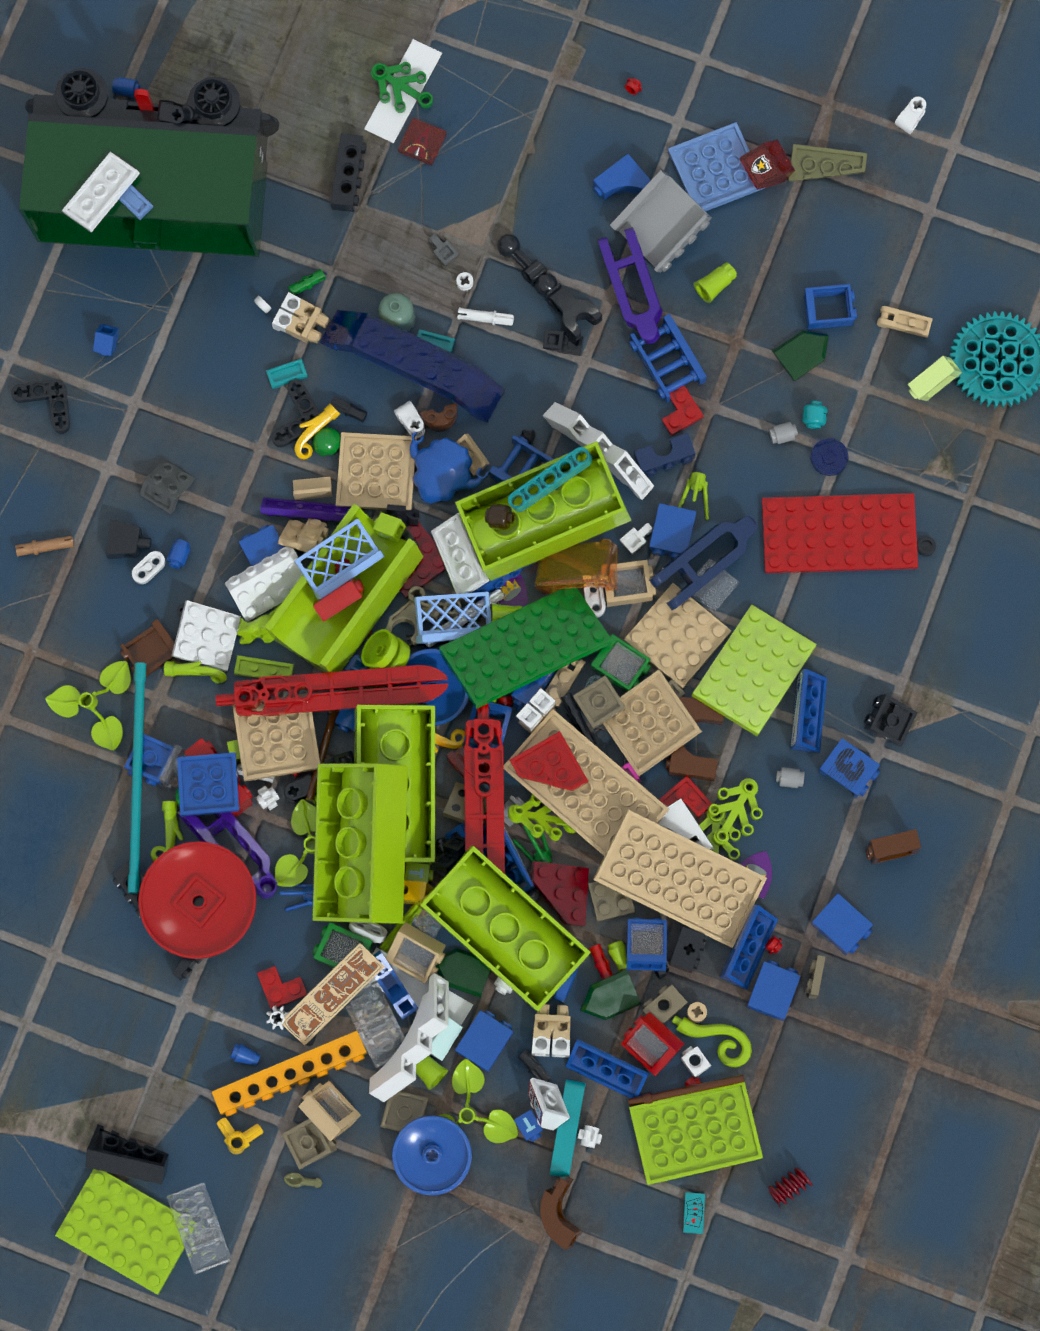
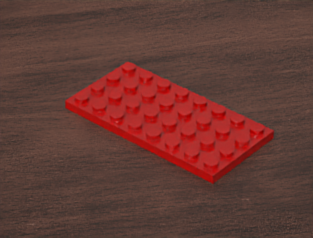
(839, 533)

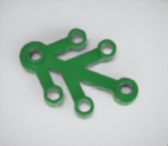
(400, 84)

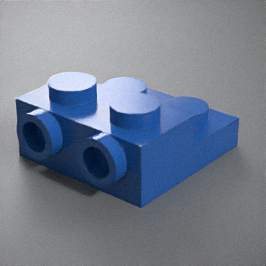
(154, 759)

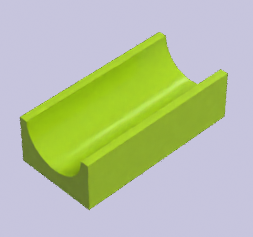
(561, 519)
(334, 641)
(404, 738)
(360, 843)
(504, 928)

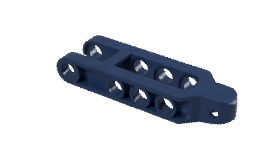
(740, 529)

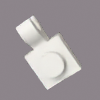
(635, 539)

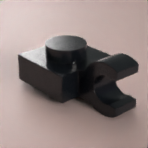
(400, 512)

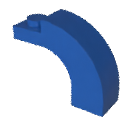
(394, 988)

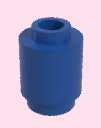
(125, 87)
(178, 554)

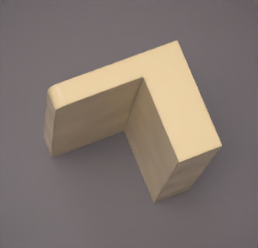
(312, 488)

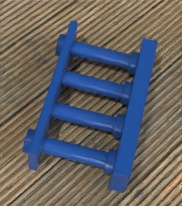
(686, 358)
(500, 474)

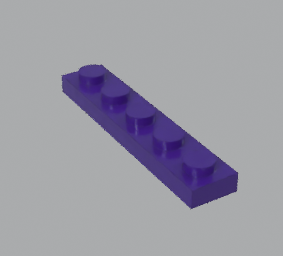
(303, 509)

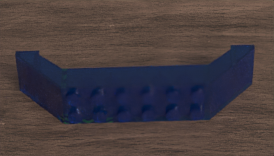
(414, 360)

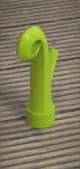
(172, 669)
(171, 827)

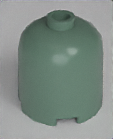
(397, 310)

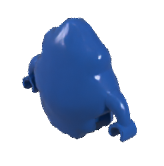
(442, 469)

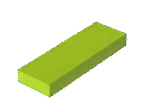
(259, 668)

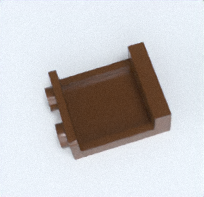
(150, 647)

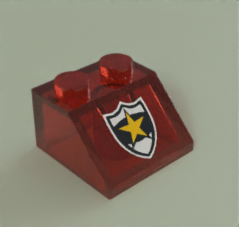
(767, 165)

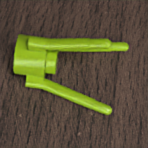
(697, 482)

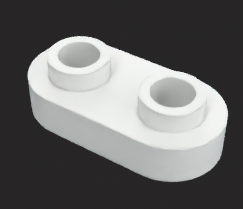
(147, 566)
(595, 599)
(369, 931)

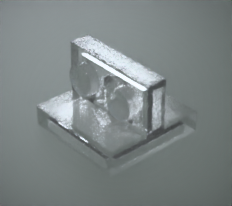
(170, 770)

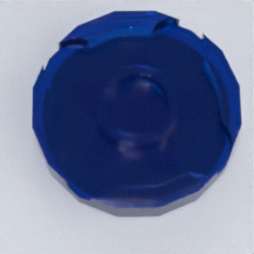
(829, 457)

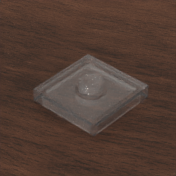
(716, 590)

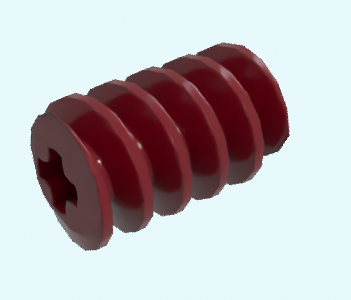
(789, 1186)

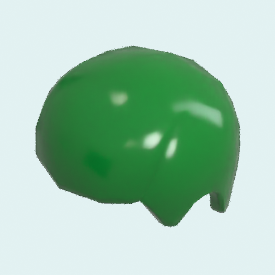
(326, 441)

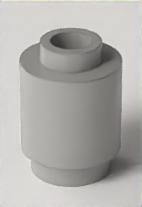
(783, 433)
(790, 777)

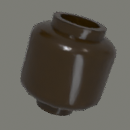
(499, 516)

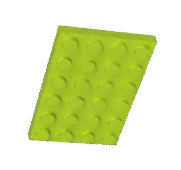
(754, 670)
(695, 1133)
(124, 1230)

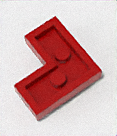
(686, 411)
(690, 795)
(278, 993)

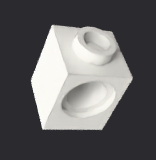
(695, 1070)

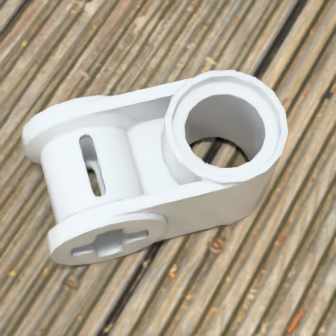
(909, 116)
(409, 418)

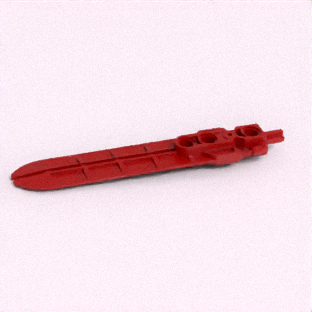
(336, 681)
(494, 797)

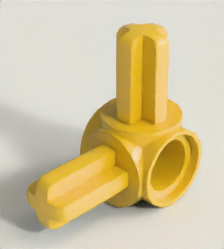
(245, 1137)

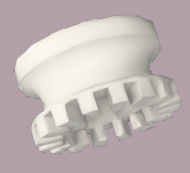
(463, 276)

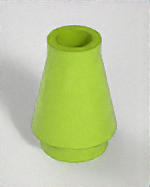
(618, 953)

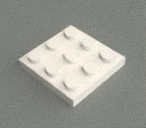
(206, 635)

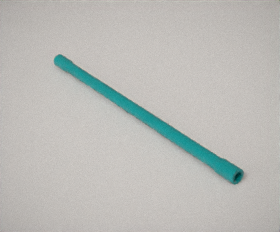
(134, 877)

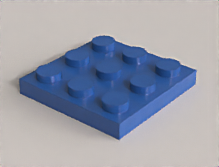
(208, 784)

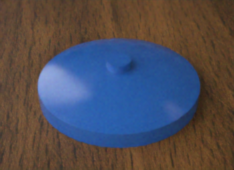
(454, 699)
(431, 1155)

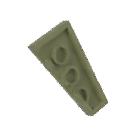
(824, 162)

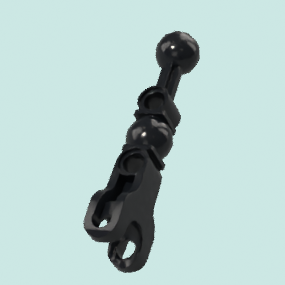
(555, 294)

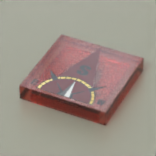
(422, 141)

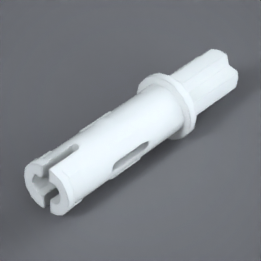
(485, 316)

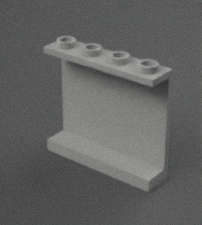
(663, 220)

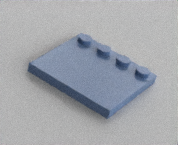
(712, 167)

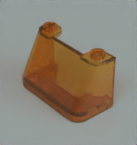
(579, 567)

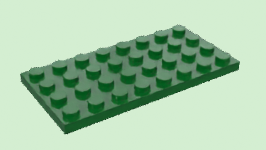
(525, 645)

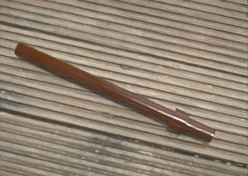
(322, 752)
(649, 1098)

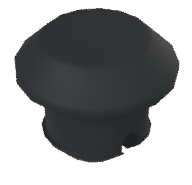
(528, 435)

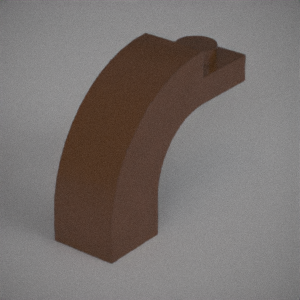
(552, 1216)

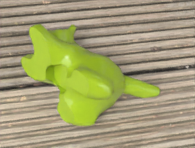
(255, 629)

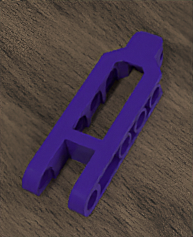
(646, 322)
(264, 881)

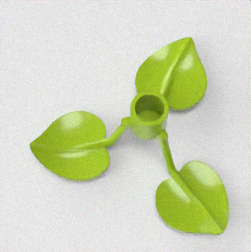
(67, 698)
(290, 870)
(500, 1125)

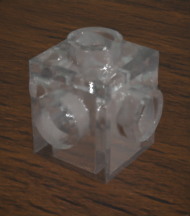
(426, 924)

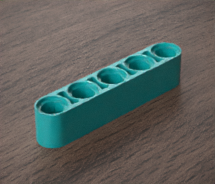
(540, 480)
(567, 1131)

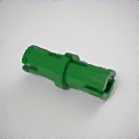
(306, 282)

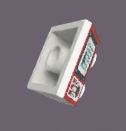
(547, 1104)

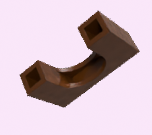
(684, 763)

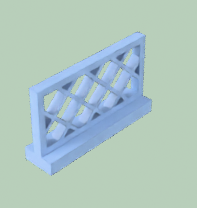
(349, 572)
(449, 634)

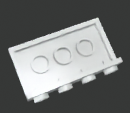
(265, 583)

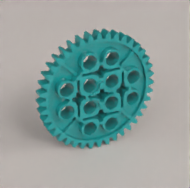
(977, 336)

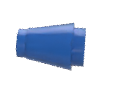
(244, 1055)

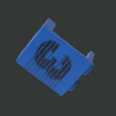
(850, 768)

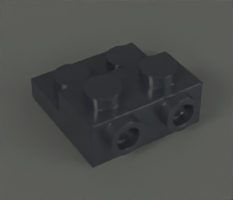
(890, 719)

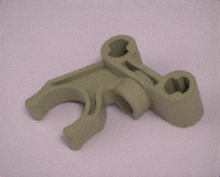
(408, 613)

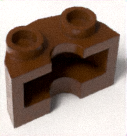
(440, 421)

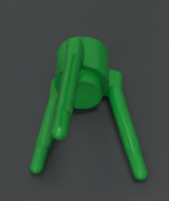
(540, 855)

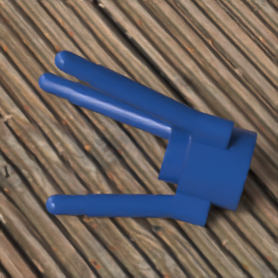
(307, 893)

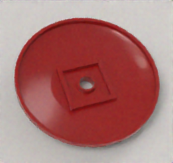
(191, 872)

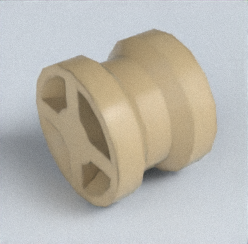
(695, 1015)

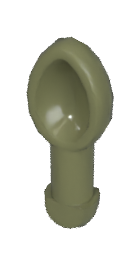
(297, 1180)

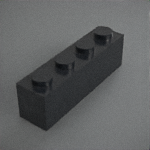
(125, 1157)

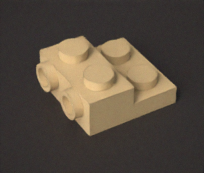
(303, 536)

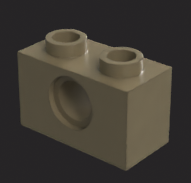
(670, 995)

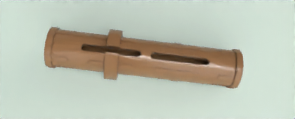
(43, 546)

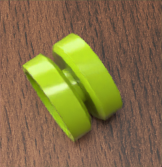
(385, 651)

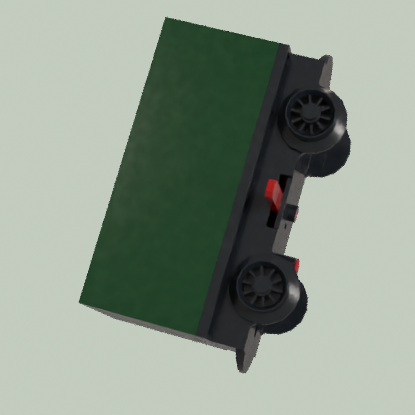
(196, 174)

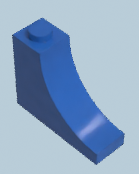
(620, 178)

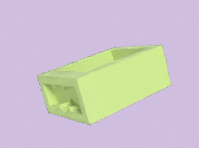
(934, 378)

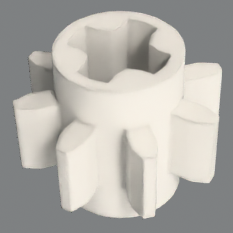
(267, 798)
(273, 1019)
(589, 1136)

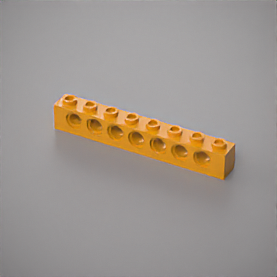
(223, 1095)

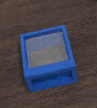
(646, 944)

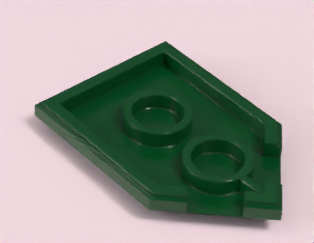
(802, 353)
(464, 972)
(611, 996)

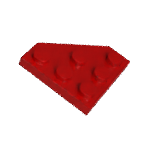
(550, 764)

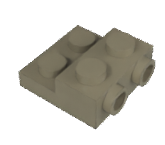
(308, 1144)

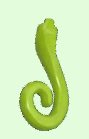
(692, 1029)

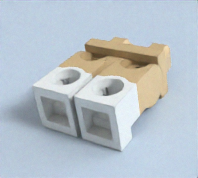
(299, 319)
(533, 715)
(552, 1026)

